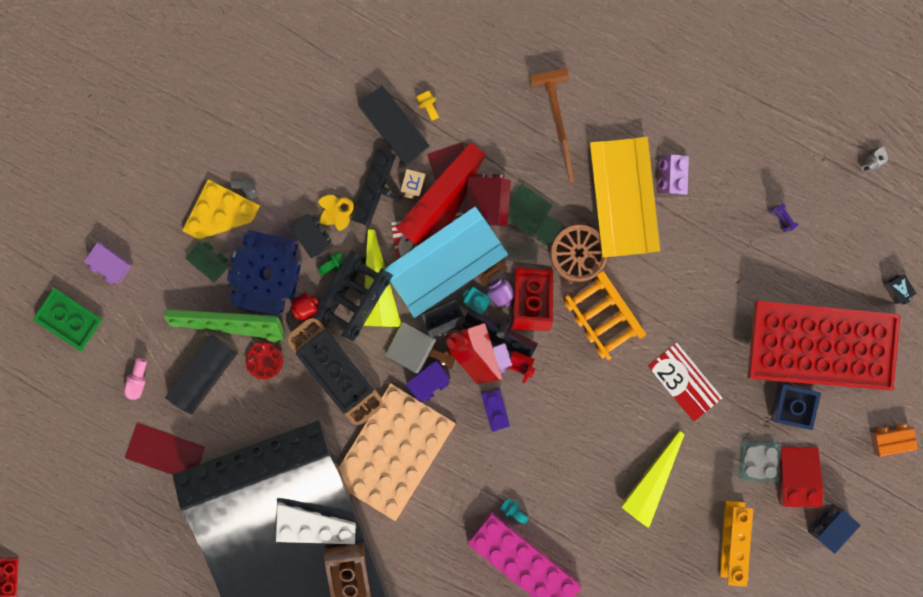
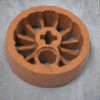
(592, 272)

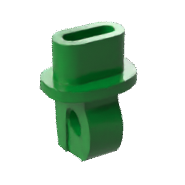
(335, 262)

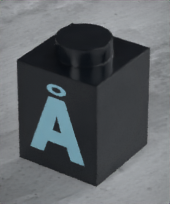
(900, 289)

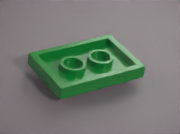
(68, 319)

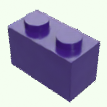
(428, 381)
(495, 409)

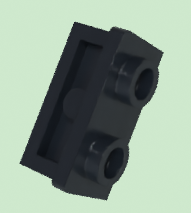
(443, 318)

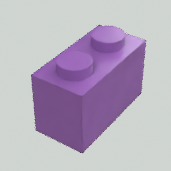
(108, 263)

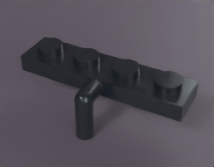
(374, 188)
(502, 334)

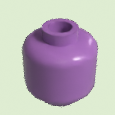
(500, 292)

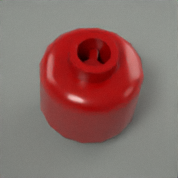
(304, 306)

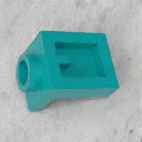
(476, 300)

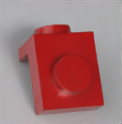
(523, 365)

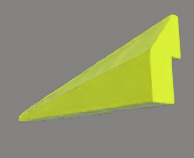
(385, 310)
(646, 495)

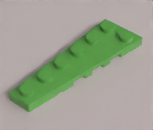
(240, 324)

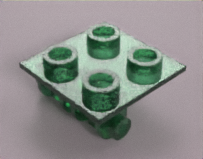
(527, 210)

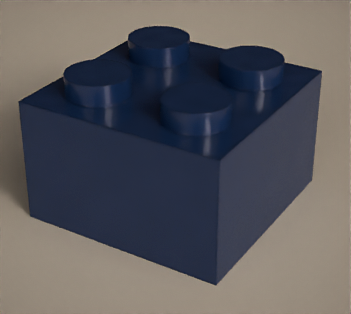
(795, 406)
(833, 528)

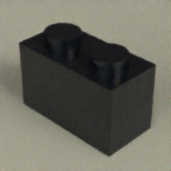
(311, 236)

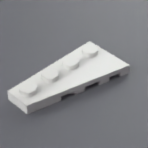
(310, 527)

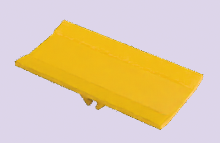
(625, 197)

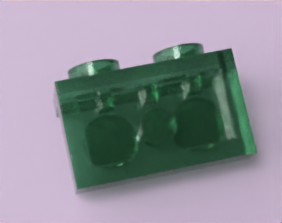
(207, 261)

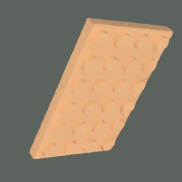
(394, 451)

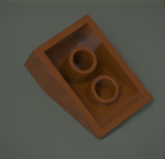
(347, 571)

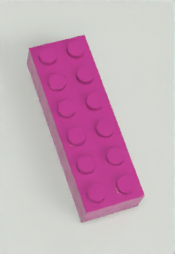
(521, 560)

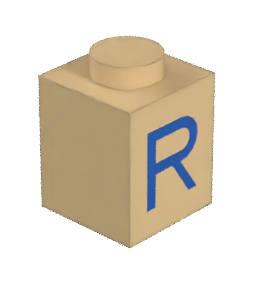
(412, 184)

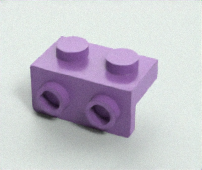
(673, 174)

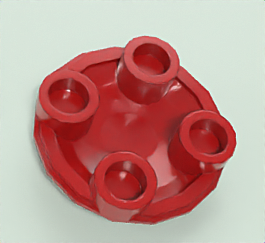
(264, 360)

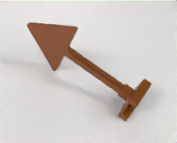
(549, 80)

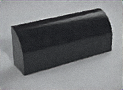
(393, 125)
(201, 375)

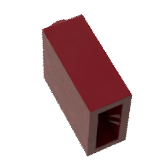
(490, 197)

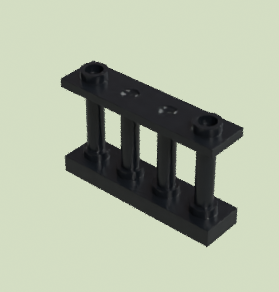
(340, 285)

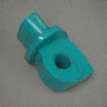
(510, 509)

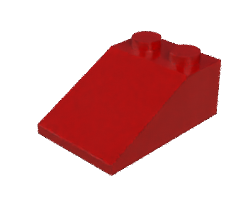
(533, 299)
(474, 353)
(800, 477)

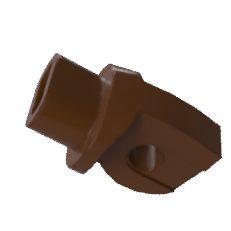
(445, 358)

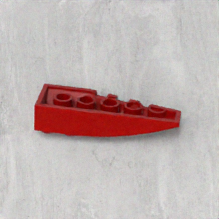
(443, 199)

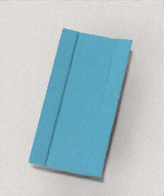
(446, 261)

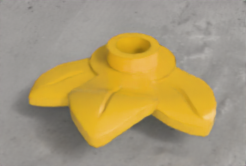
(333, 213)

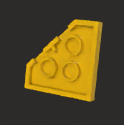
(219, 212)

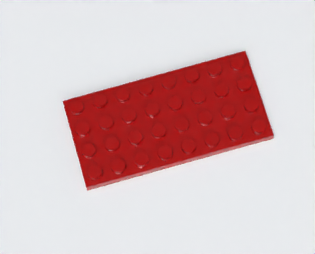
(823, 346)

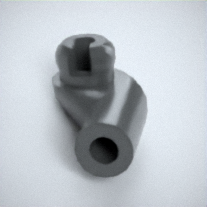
(246, 186)

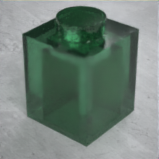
(548, 230)

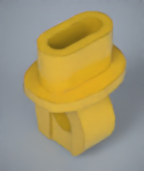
(426, 100)

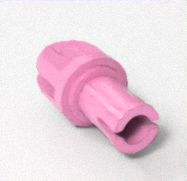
(135, 381)

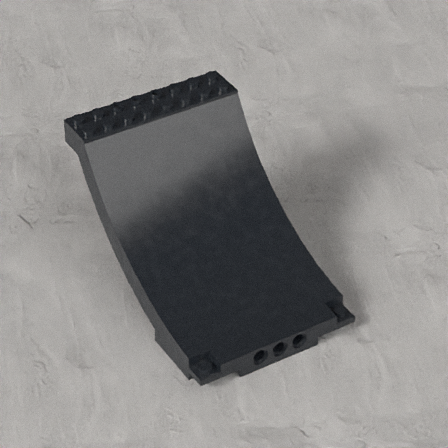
(235, 515)

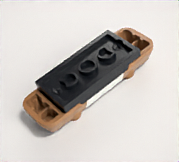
(335, 371)

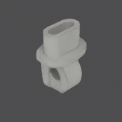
(873, 161)

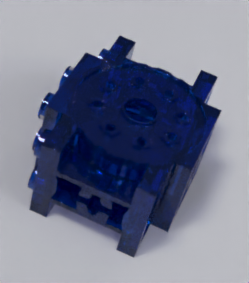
(247, 275)

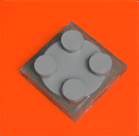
(760, 461)

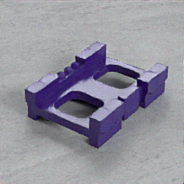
(784, 217)

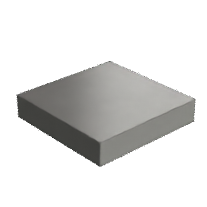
(410, 347)

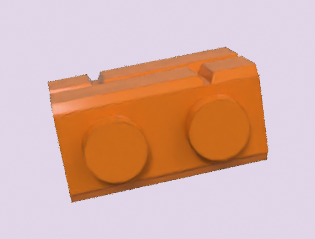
(894, 440)

